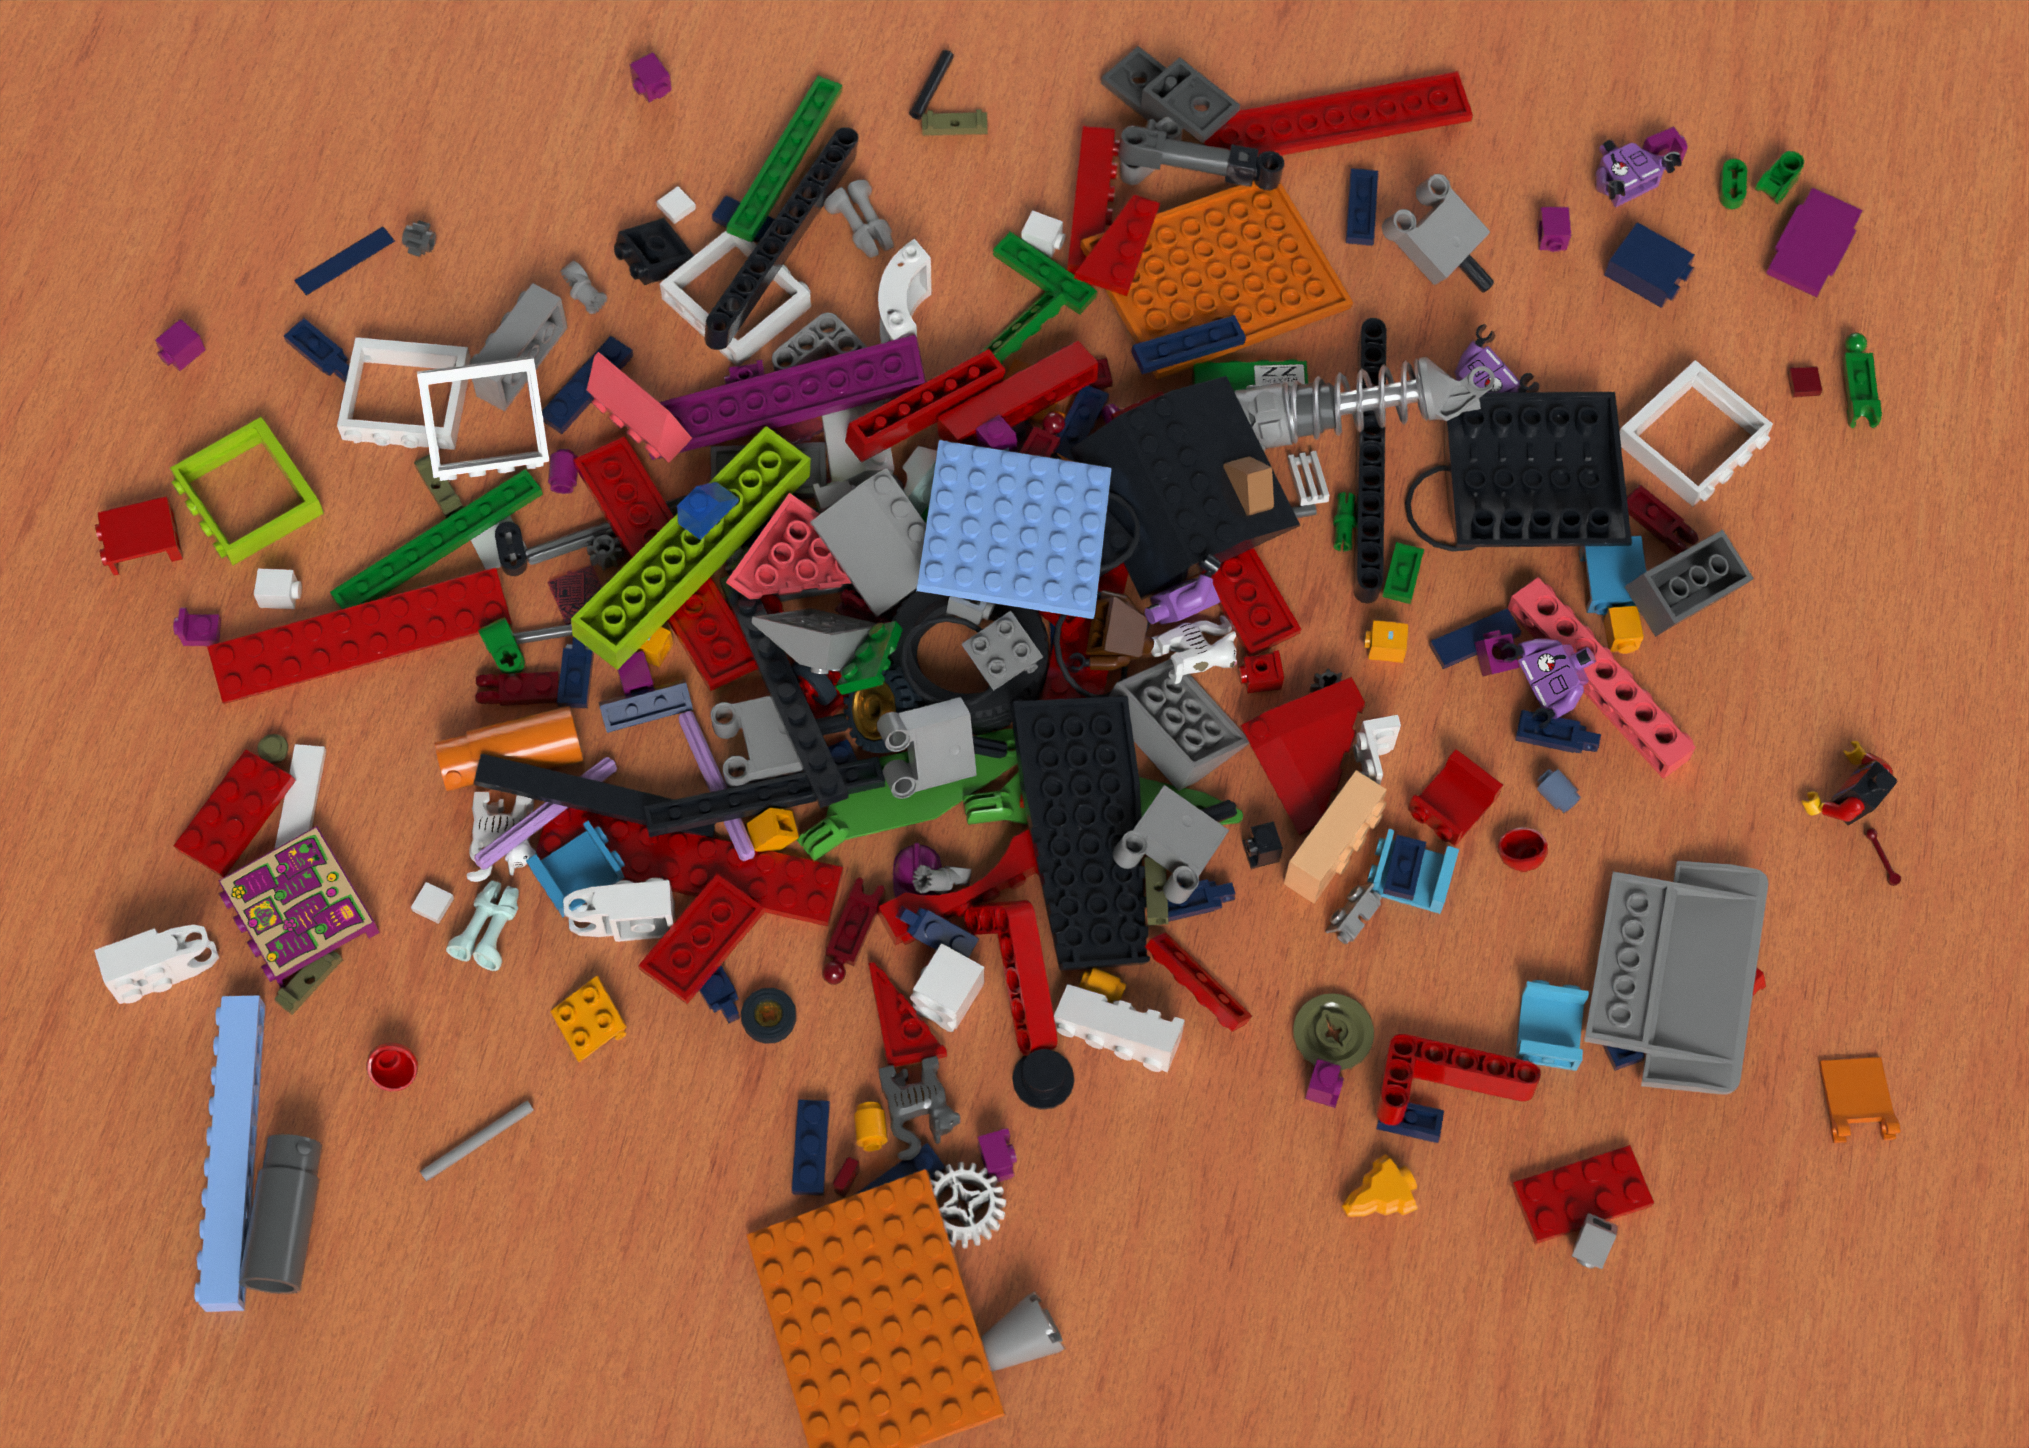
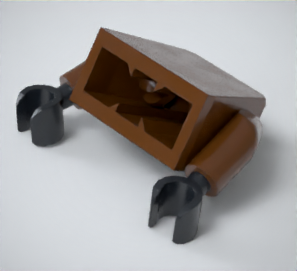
(1114, 634)

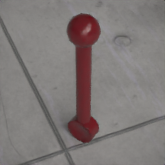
(1894, 878)

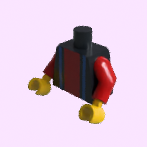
(1860, 792)

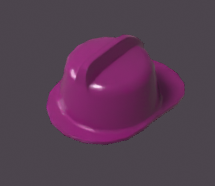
(907, 863)

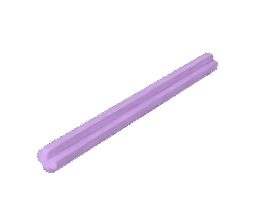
(714, 781)
(535, 820)

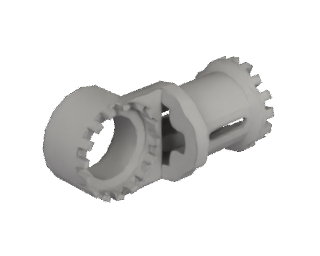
(582, 288)
(940, 879)

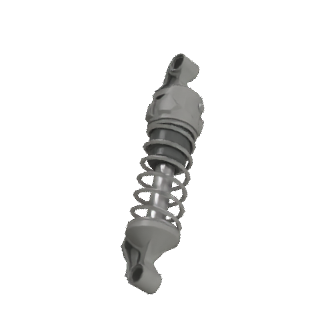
(1287, 412)

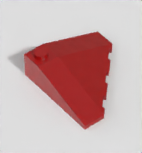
(1304, 748)

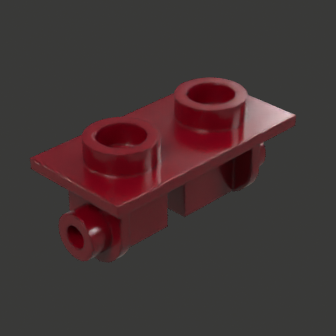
(856, 607)

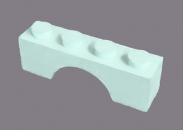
(920, 477)

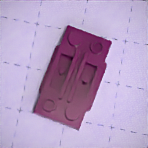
(1814, 242)

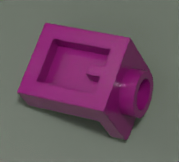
(1666, 142)
(197, 628)

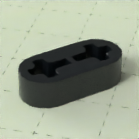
(517, 548)

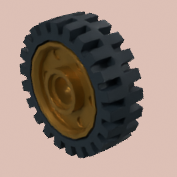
(870, 704)

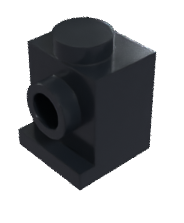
(1263, 845)

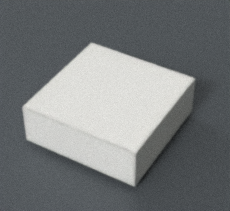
(676, 205)
(432, 902)

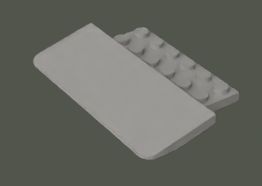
(1680, 973)

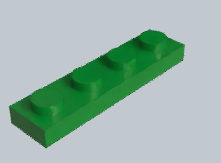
(1044, 272)
(1026, 325)

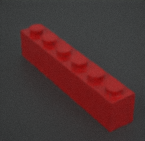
(1092, 189)
(1022, 394)
(922, 406)

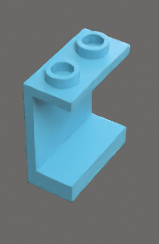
(1432, 880)
(1551, 1025)

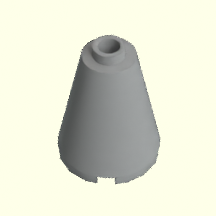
(1022, 1335)

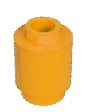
(1104, 984)
(870, 1126)

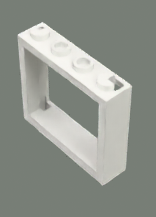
(738, 350)
(405, 355)
(1721, 396)
(501, 463)

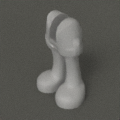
(863, 233)

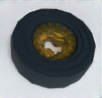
(765, 1001)

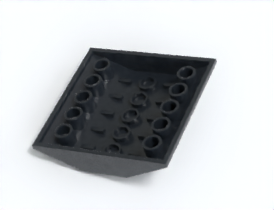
(1537, 471)
(1172, 473)

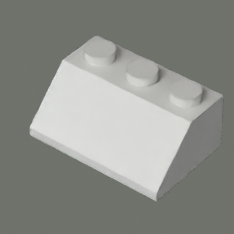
(841, 459)

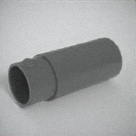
(282, 1215)

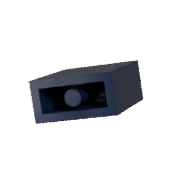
(1650, 265)

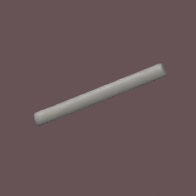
(476, 1140)

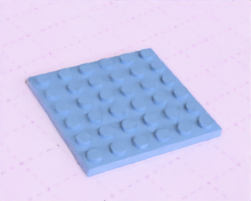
(1015, 529)

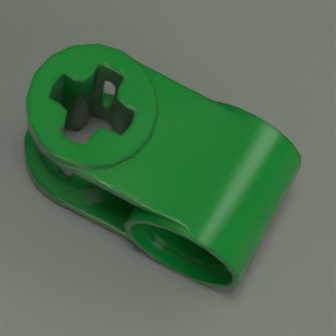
(1778, 179)
(502, 643)

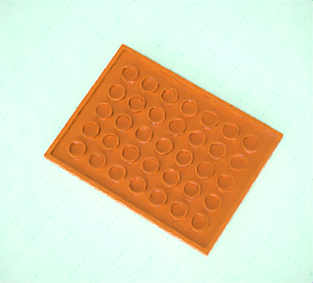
(1224, 258)
(875, 1320)

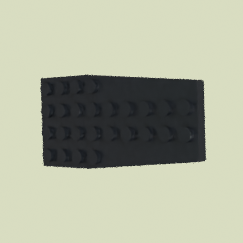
(1079, 804)

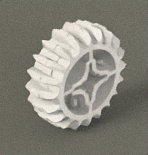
(976, 1199)

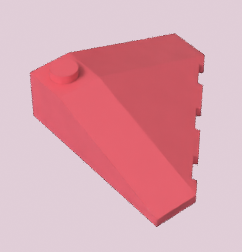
(787, 557)

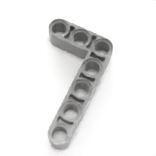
(821, 342)

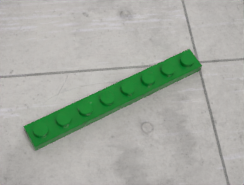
(784, 159)
(438, 541)

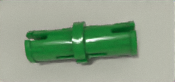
(1344, 521)

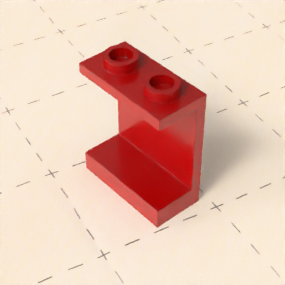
(138, 532)
(1455, 798)

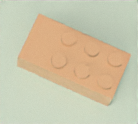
(1336, 836)

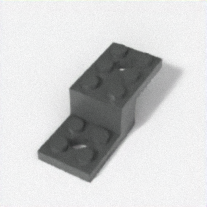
(1170, 93)

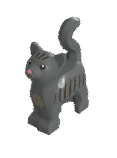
(914, 1101)

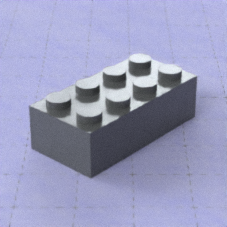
(1688, 582)

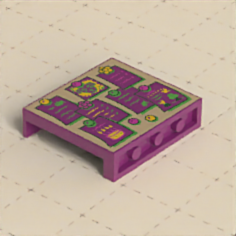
(296, 905)

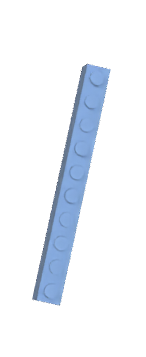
(231, 1152)

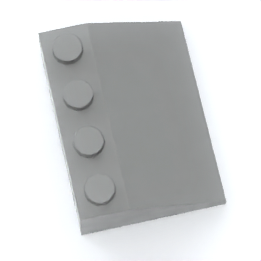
(875, 540)
(816, 637)
(1178, 724)

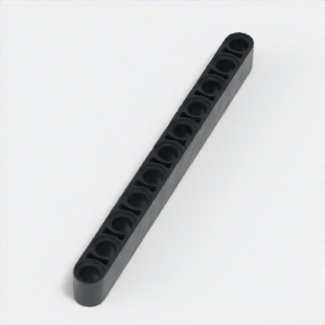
(780, 239)
(1370, 471)

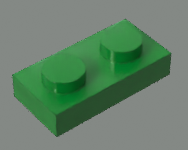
(1403, 573)

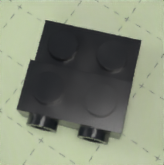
(651, 250)

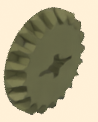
(1342, 1014)

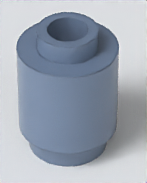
(1558, 790)

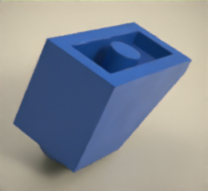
(705, 508)

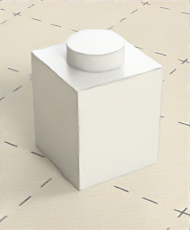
(1043, 233)
(277, 589)

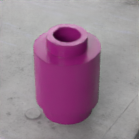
(562, 472)

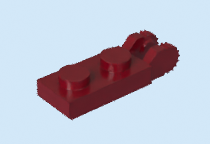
(1660, 520)
(519, 688)

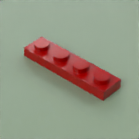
(1198, 982)

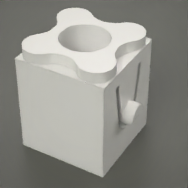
(947, 988)

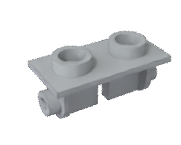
(1345, 919)

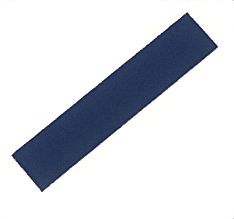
(344, 260)

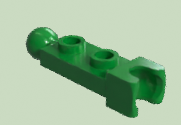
(1860, 382)

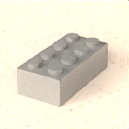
(525, 331)

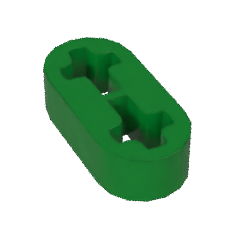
(1738, 184)

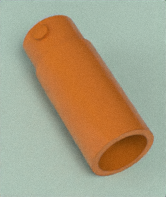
(536, 740)

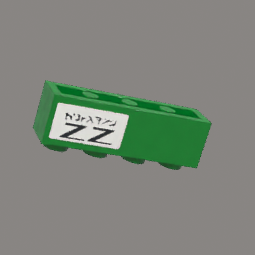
(1252, 373)

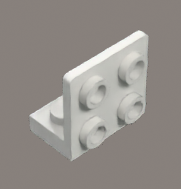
(1375, 739)

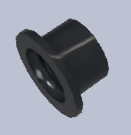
(1043, 1079)

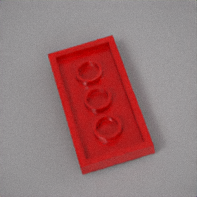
(234, 813)
(701, 938)
(1600, 1185)

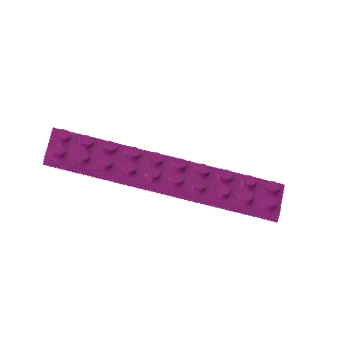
(799, 393)

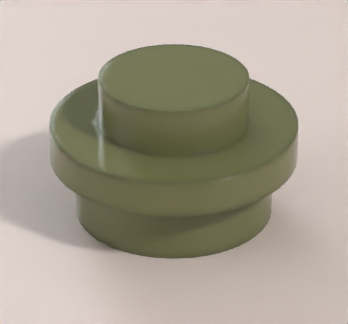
(273, 748)

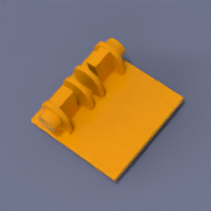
(588, 1019)

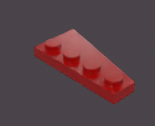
(1119, 251)

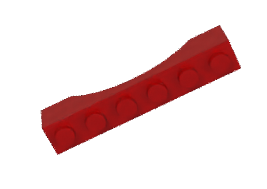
(1011, 872)

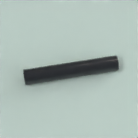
(931, 84)

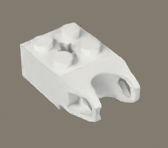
(624, 910)
(153, 961)

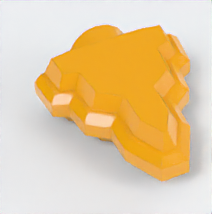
(1383, 1190)

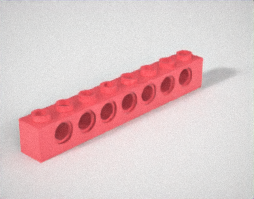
(1602, 692)

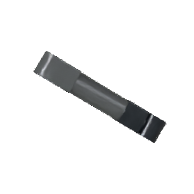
(1239, 165)

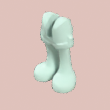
(486, 952)

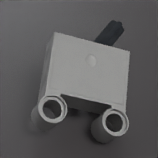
(937, 745)
(1176, 838)

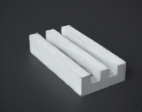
(1304, 461)

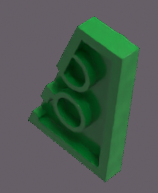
(870, 659)

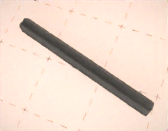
(579, 539)

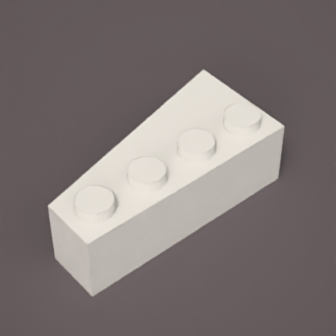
(1119, 1028)

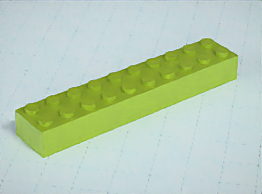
(678, 562)

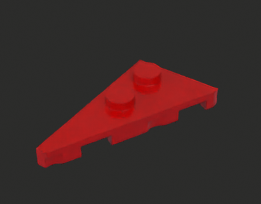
(903, 1033)

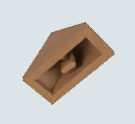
(1252, 484)

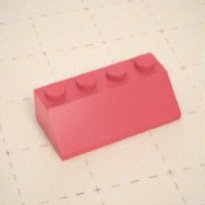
(636, 410)

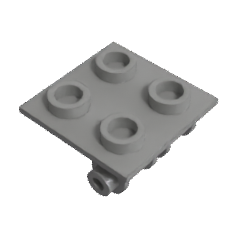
(1002, 651)

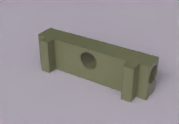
(943, 123)
(444, 496)
(1156, 901)
(298, 990)

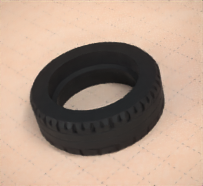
(995, 710)

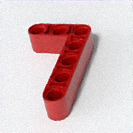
(1023, 969)
(1452, 1067)

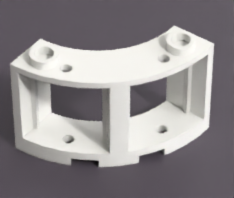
(903, 291)

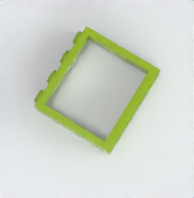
(224, 451)

